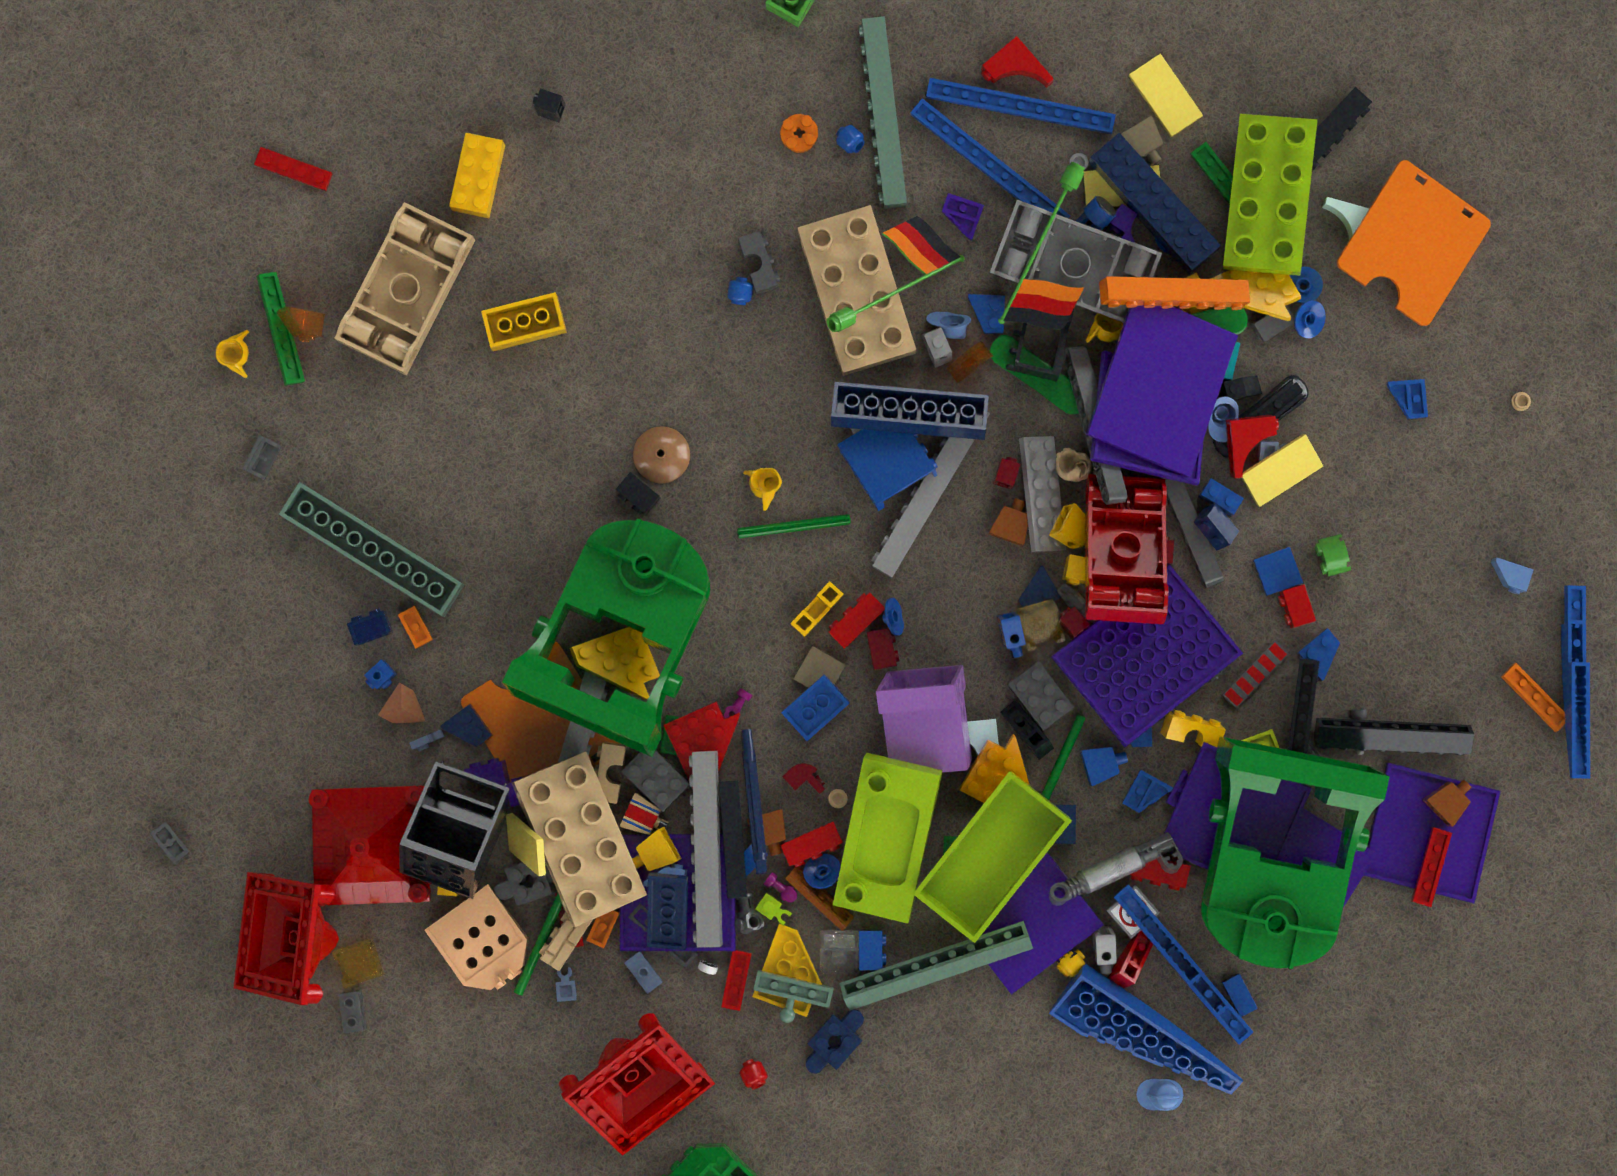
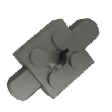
(525, 885)

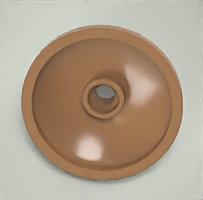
(664, 468)

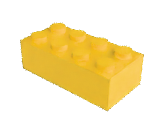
(477, 175)
(524, 321)

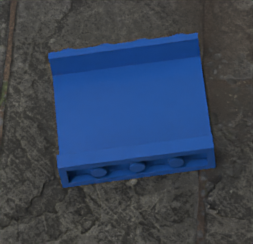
(886, 462)

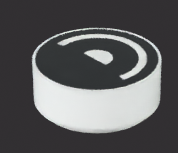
(707, 967)

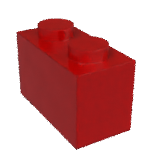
(1296, 606)

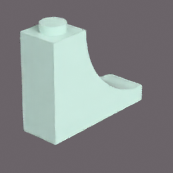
(1348, 213)
(980, 732)

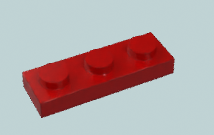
(736, 980)

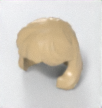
(1073, 465)

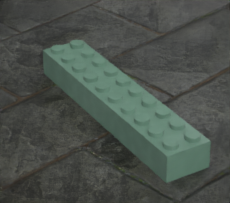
(371, 549)

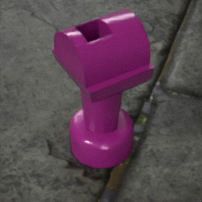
(737, 705)
(787, 892)

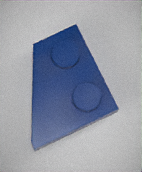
(1410, 397)

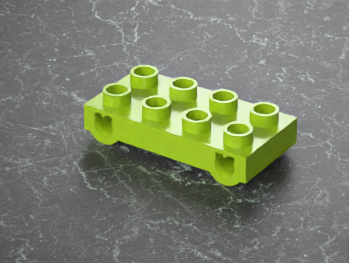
(1270, 194)

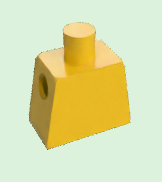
(1070, 527)
(656, 851)

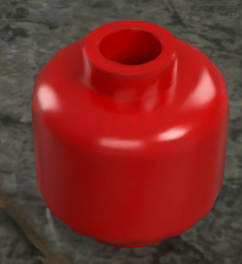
(753, 1074)

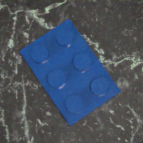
(815, 707)

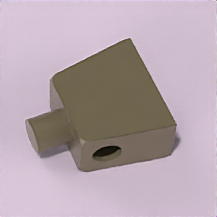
(1145, 139)

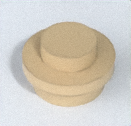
(1520, 401)
(837, 798)

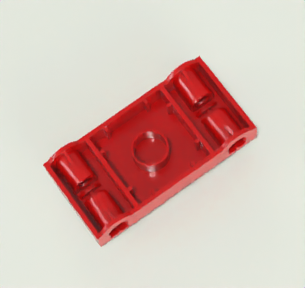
(1126, 553)

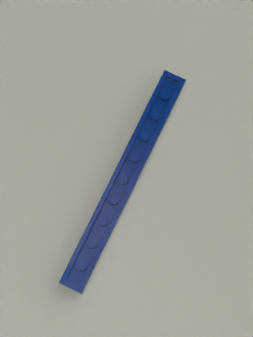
(1020, 106)
(981, 157)

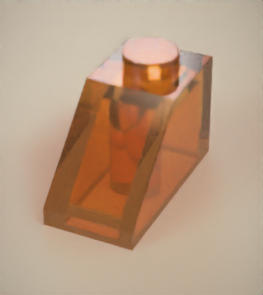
(969, 361)

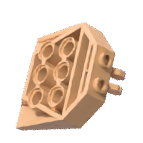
(490, 970)

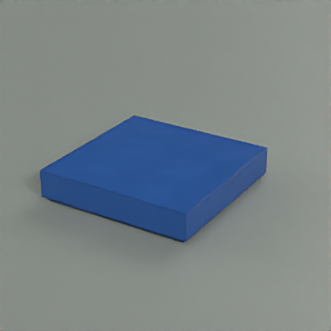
(1277, 571)

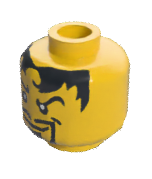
(1071, 963)

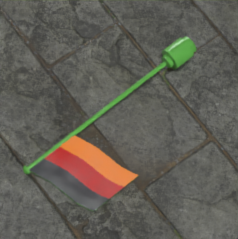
(921, 248)
(1042, 301)

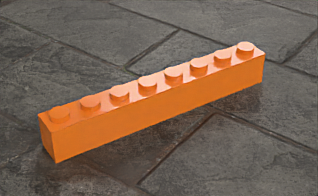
(1174, 292)

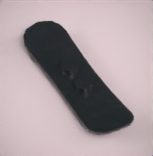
(1278, 402)

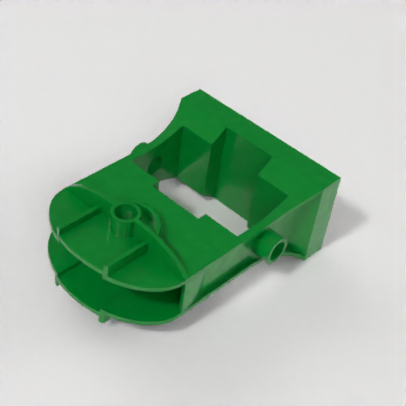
(643, 581)
(1274, 908)

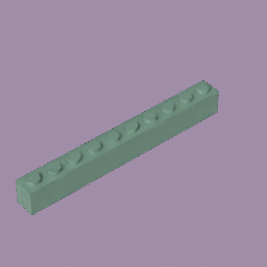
(883, 112)
(935, 966)

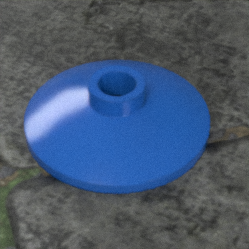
(1313, 282)
(1309, 319)
(893, 616)
(824, 864)

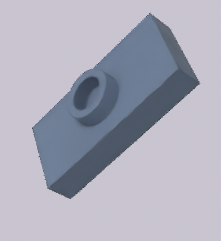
(643, 972)

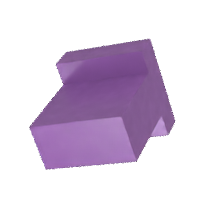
(926, 717)

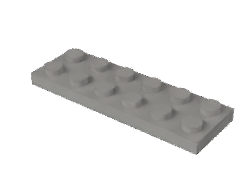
(1041, 491)

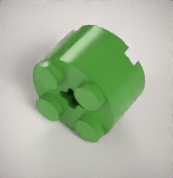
(1333, 555)

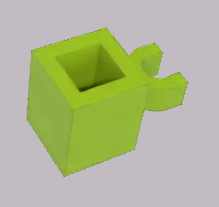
(770, 907)

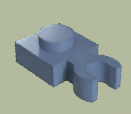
(1266, 448)
(422, 743)
(566, 989)

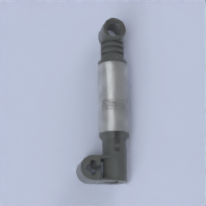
(1119, 866)

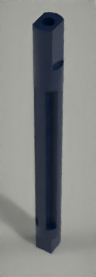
(754, 802)

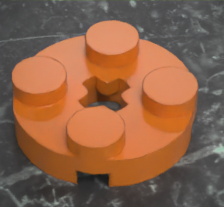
(801, 122)

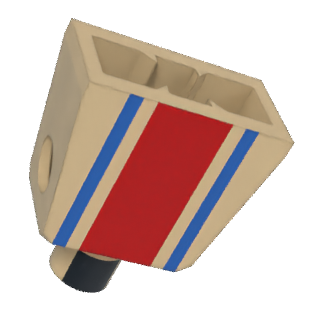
(642, 816)

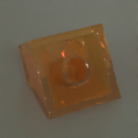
(302, 323)

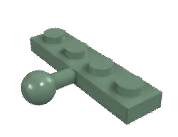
(793, 990)

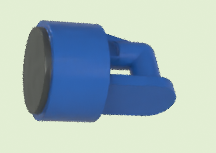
(1099, 212)

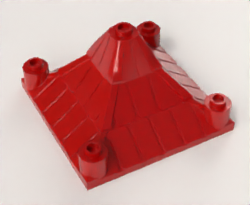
(359, 844)
(283, 938)
(636, 1085)

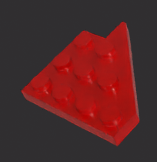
(701, 731)

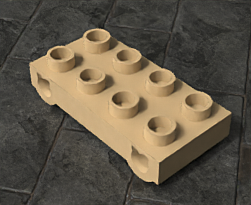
(850, 272)
(405, 288)
(579, 839)

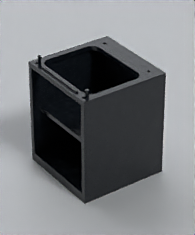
(451, 834)

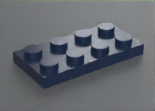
(667, 911)

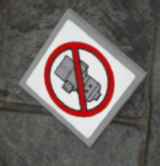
(1124, 919)

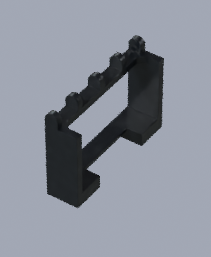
(1037, 371)

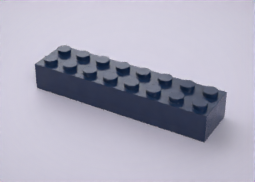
(1154, 204)
(909, 410)

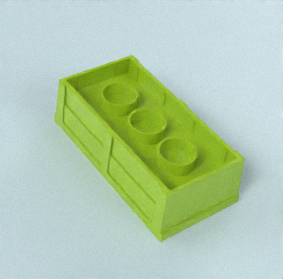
(992, 856)

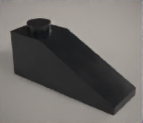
(1027, 730)

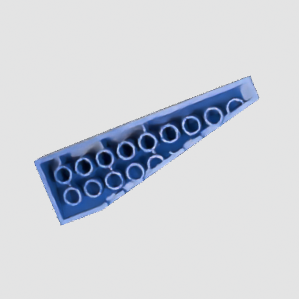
(1114, 1016)

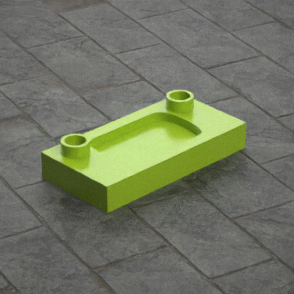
(887, 837)

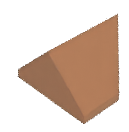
(402, 706)

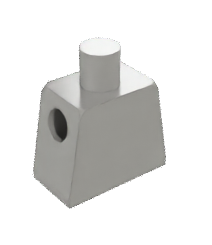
(937, 347)
(1104, 941)

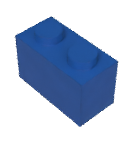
(1216, 493)
(871, 949)

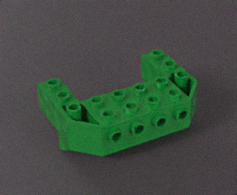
(710, 1160)

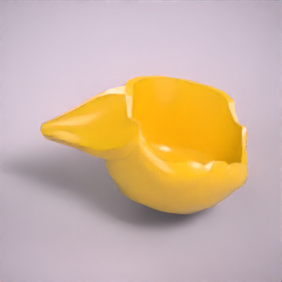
(1105, 329)
(233, 353)
(764, 484)

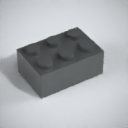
(1040, 696)
(656, 779)

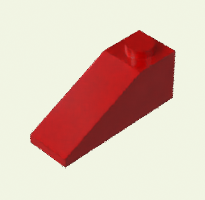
(1131, 961)

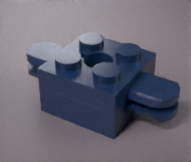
(834, 1041)

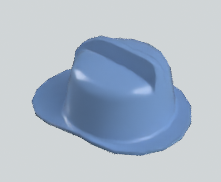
(952, 324)
(1224, 409)
(1160, 1094)

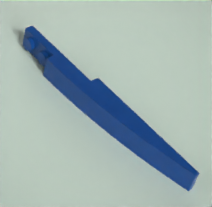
(1576, 681)
(1183, 964)

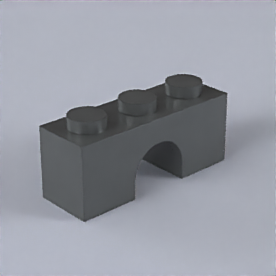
(754, 246)

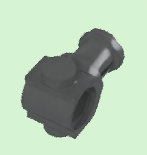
(748, 915)

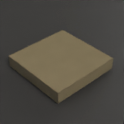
(817, 664)

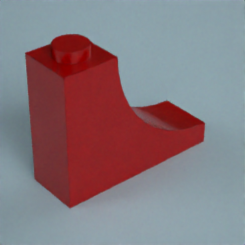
(1015, 60)
(1244, 435)

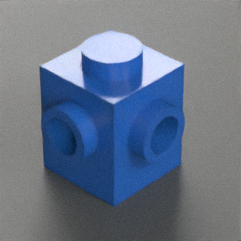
(380, 675)

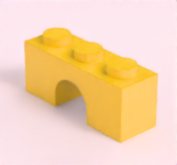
(817, 609)
(1177, 725)

